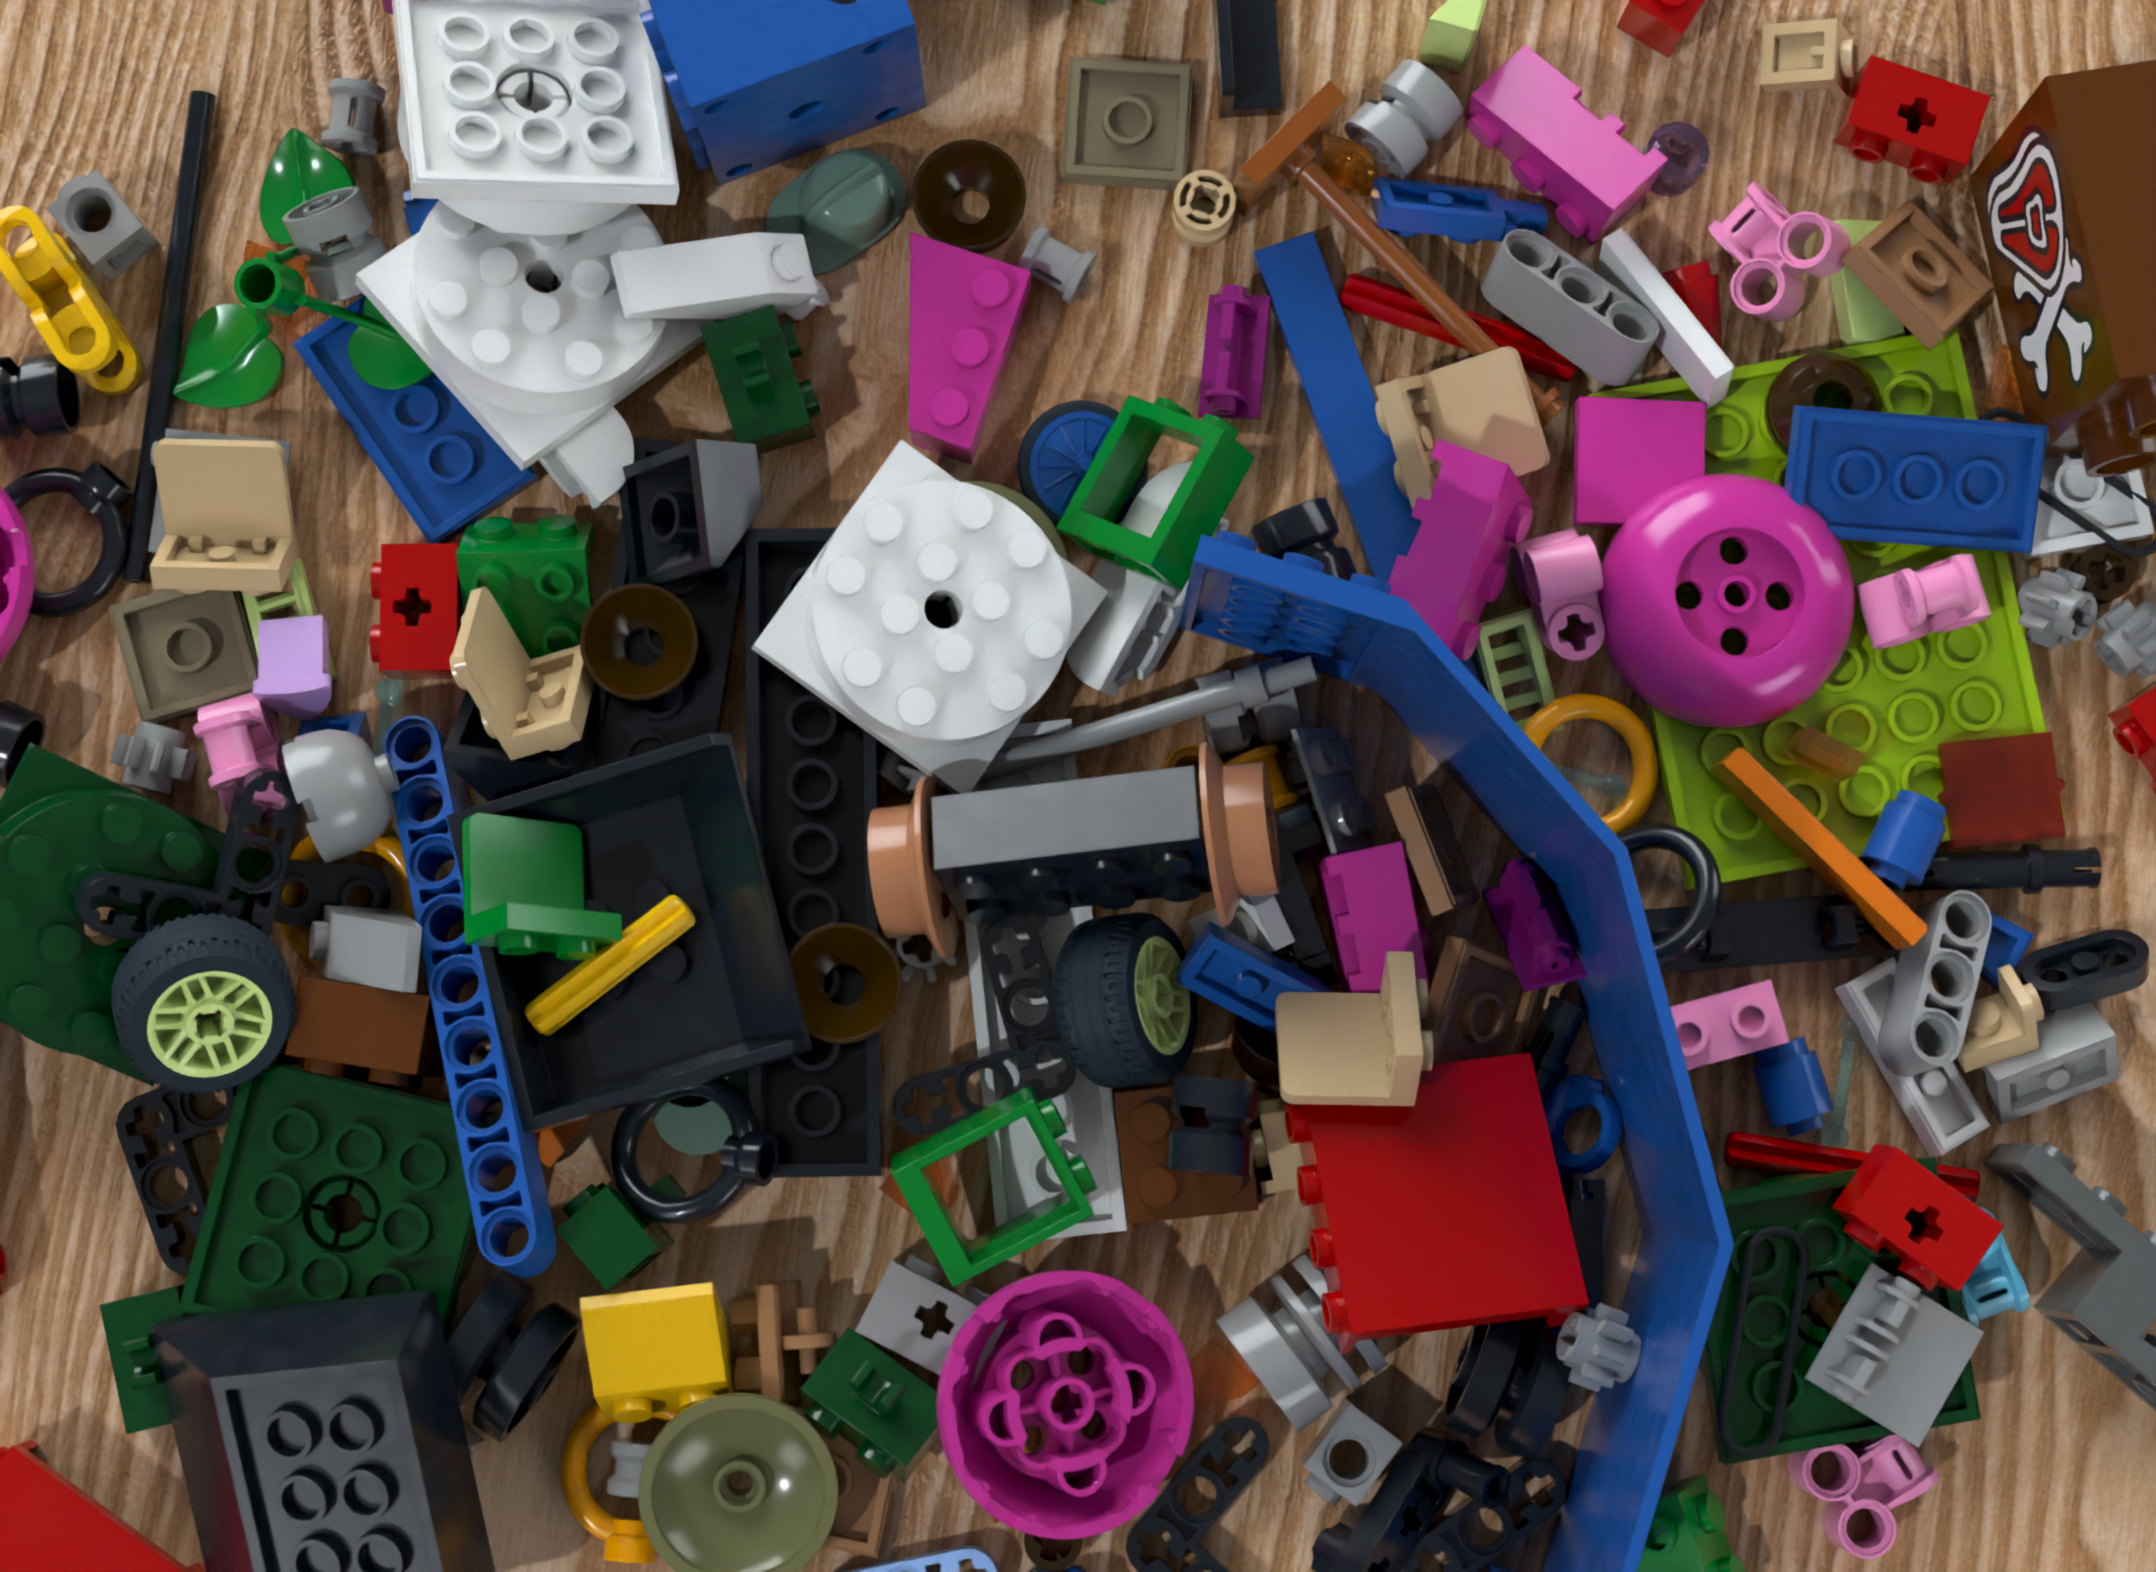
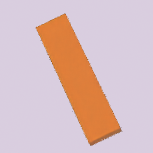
(1819, 849)

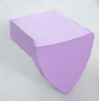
(294, 666)

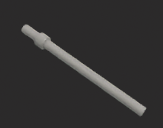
(1250, 687)

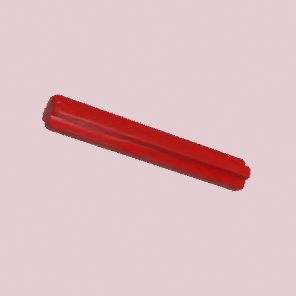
(1403, 310)
(1797, 1157)

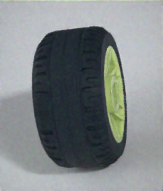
(1122, 1002)
(203, 1003)

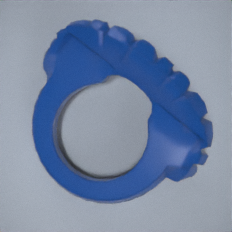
(1573, 1095)

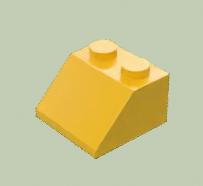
(656, 1350)

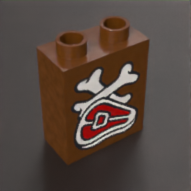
(2074, 261)

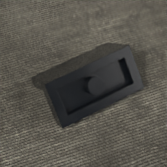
(1247, 58)

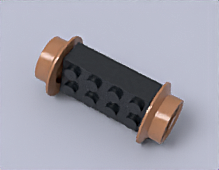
(1073, 847)

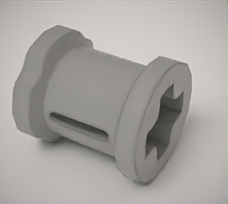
(348, 95)
(1057, 264)

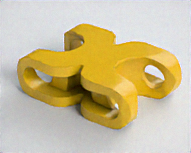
(67, 304)

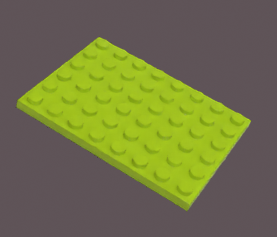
(1879, 702)

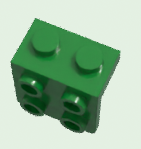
(534, 576)
(529, 889)
(1689, 1532)

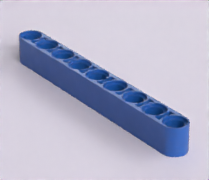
(466, 1024)

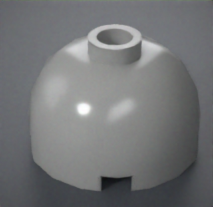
(341, 789)

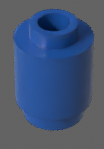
(1905, 840)
(1793, 1086)

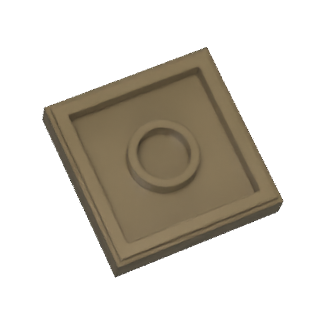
(1127, 123)
(185, 651)

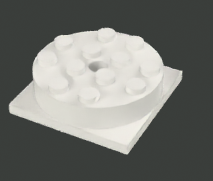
(533, 111)
(520, 357)
(861, 629)

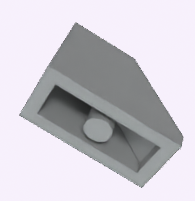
(367, 947)

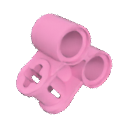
(1772, 243)
(1562, 580)
(1923, 601)
(238, 739)
(1869, 1476)

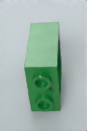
(1192, 511)
(964, 1259)

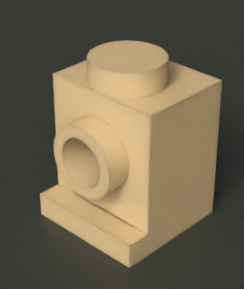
(1274, 1149)

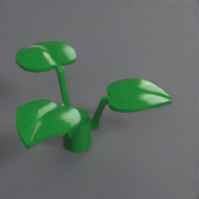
(227, 350)

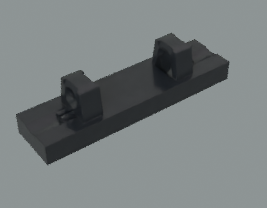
(1772, 934)

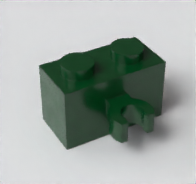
(758, 379)
(612, 1235)
(134, 1355)
(872, 1406)

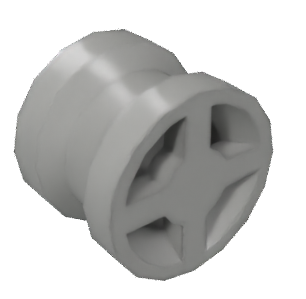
(629, 1461)

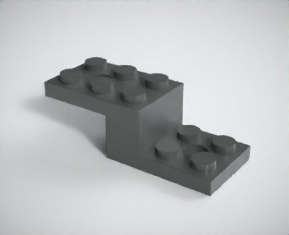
(2110, 1285)

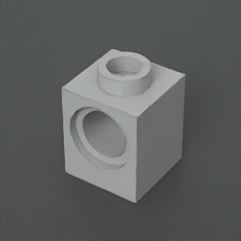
(120, 242)
(1348, 1424)

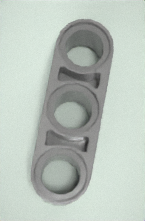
(1569, 307)
(1915, 1004)

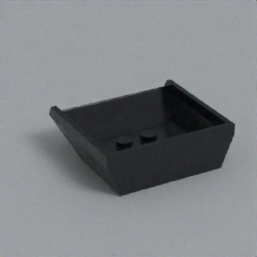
(702, 1004)
(324, 1437)

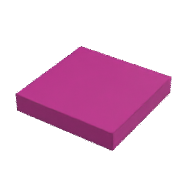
(1631, 453)

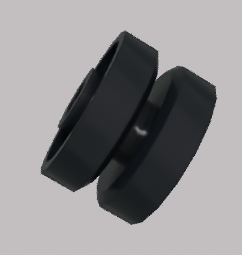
(509, 1359)
(1508, 1377)

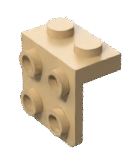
(1470, 403)
(223, 516)
(520, 699)
(1356, 1044)

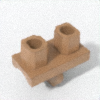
(786, 1340)

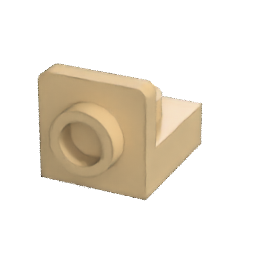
(1808, 57)
(2002, 1023)

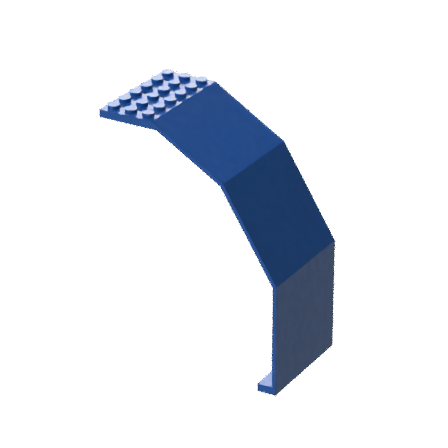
(1686, 1243)

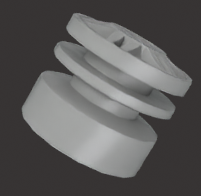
(1293, 1347)

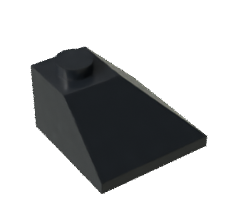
(688, 508)
(489, 769)

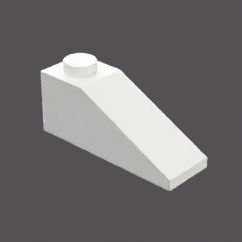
(715, 277)

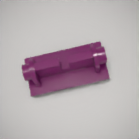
(1234, 354)
(1532, 928)

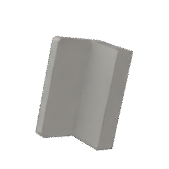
(2072, 1058)

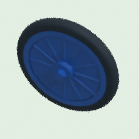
(1059, 453)

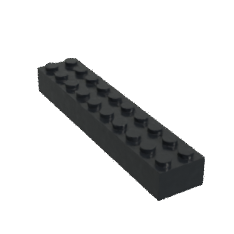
(811, 808)

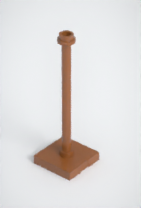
(1292, 156)

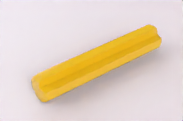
(610, 966)

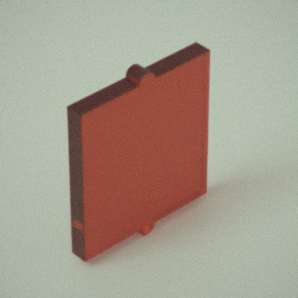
(2001, 790)

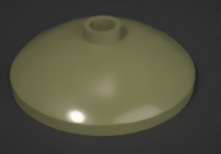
(710, 1526)

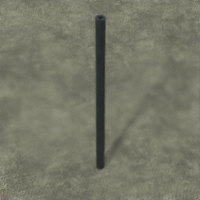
(169, 327)

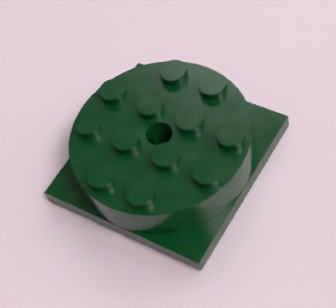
(53, 834)
(288, 1162)
(1811, 1414)

